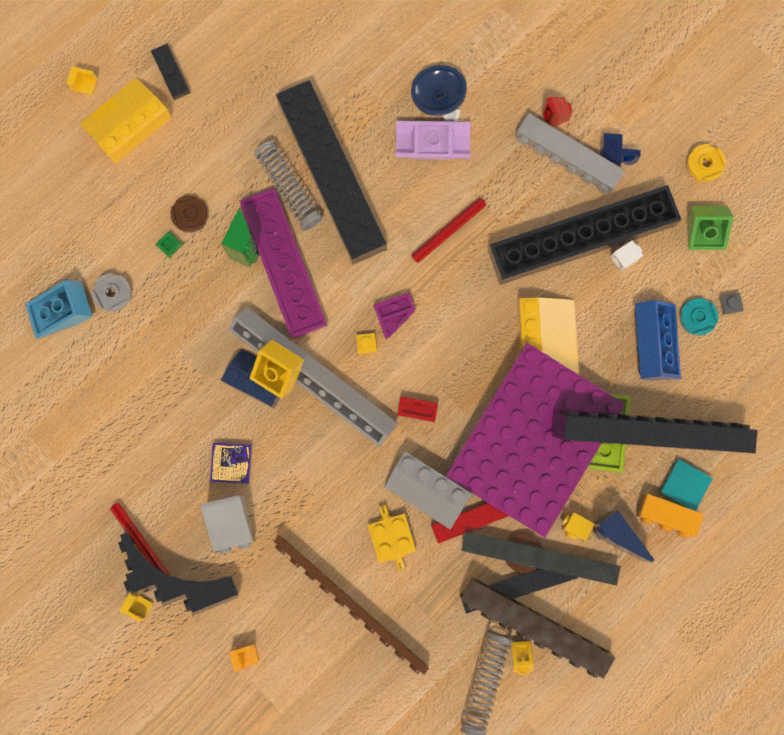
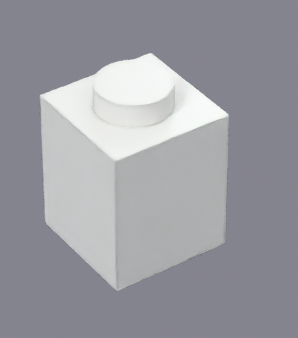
(627, 255)

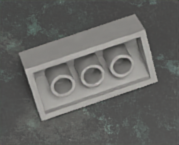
(428, 490)

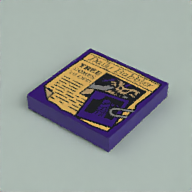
(231, 463)

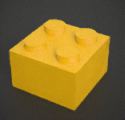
(276, 369)

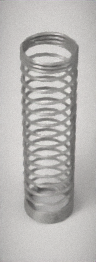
(266, 155)
(469, 730)

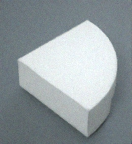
(452, 117)

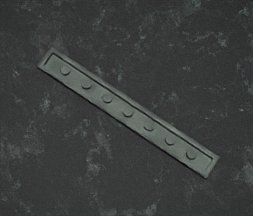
(541, 558)

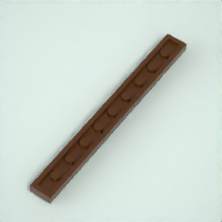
(357, 611)

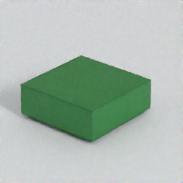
(169, 244)

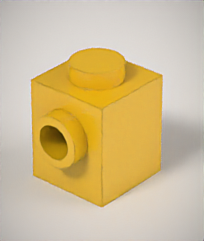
(576, 527)

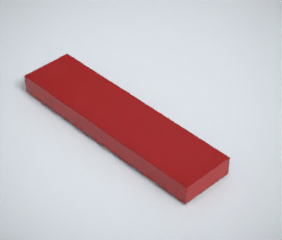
(468, 521)

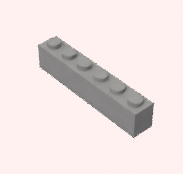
(569, 154)

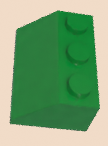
(239, 241)

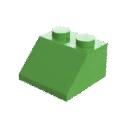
(709, 227)

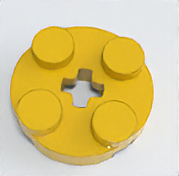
(703, 173)

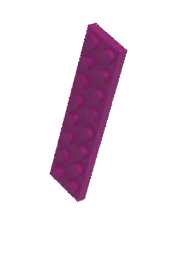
(283, 263)

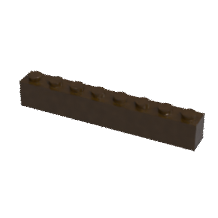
(538, 628)

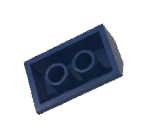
(238, 377)

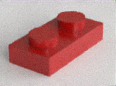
(417, 409)

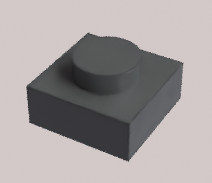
(731, 303)

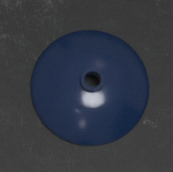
(435, 82)

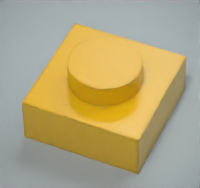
(366, 344)

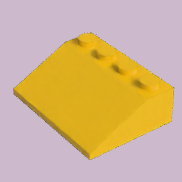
(126, 120)
(549, 328)

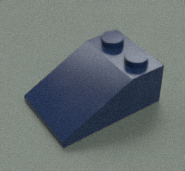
(616, 531)

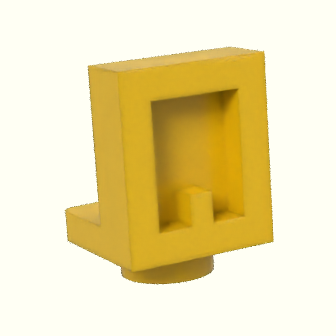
(522, 657)

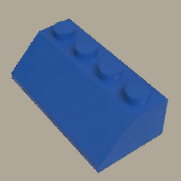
(657, 340)

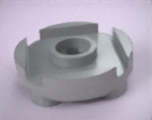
(101, 289)

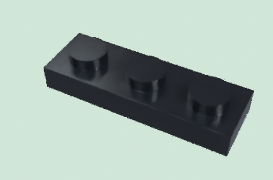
(170, 72)

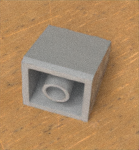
(228, 523)

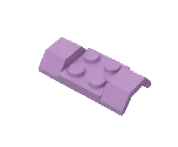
(433, 140)

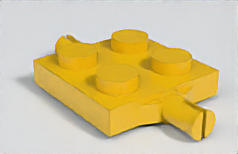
(392, 538)

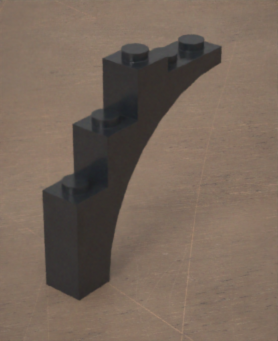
(169, 589)

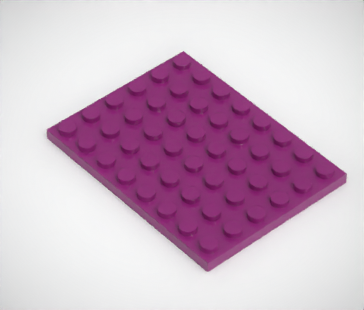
(512, 451)

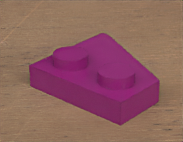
(394, 313)

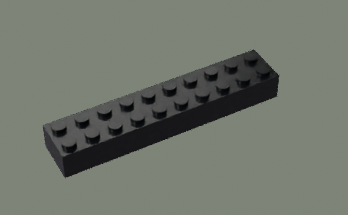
(331, 172)
(584, 234)
(654, 431)

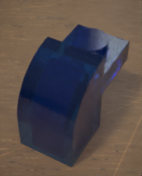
(612, 150)

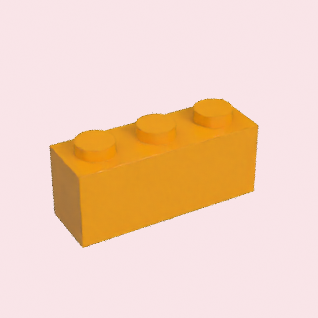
(669, 516)

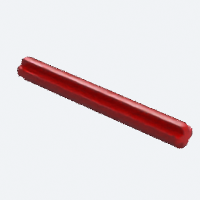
(448, 230)
(136, 537)

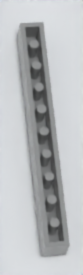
(318, 379)

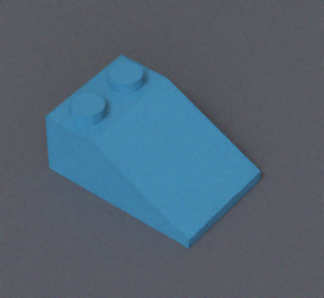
(58, 308)

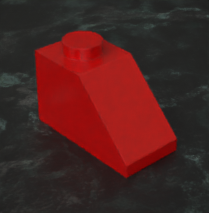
(556, 111)

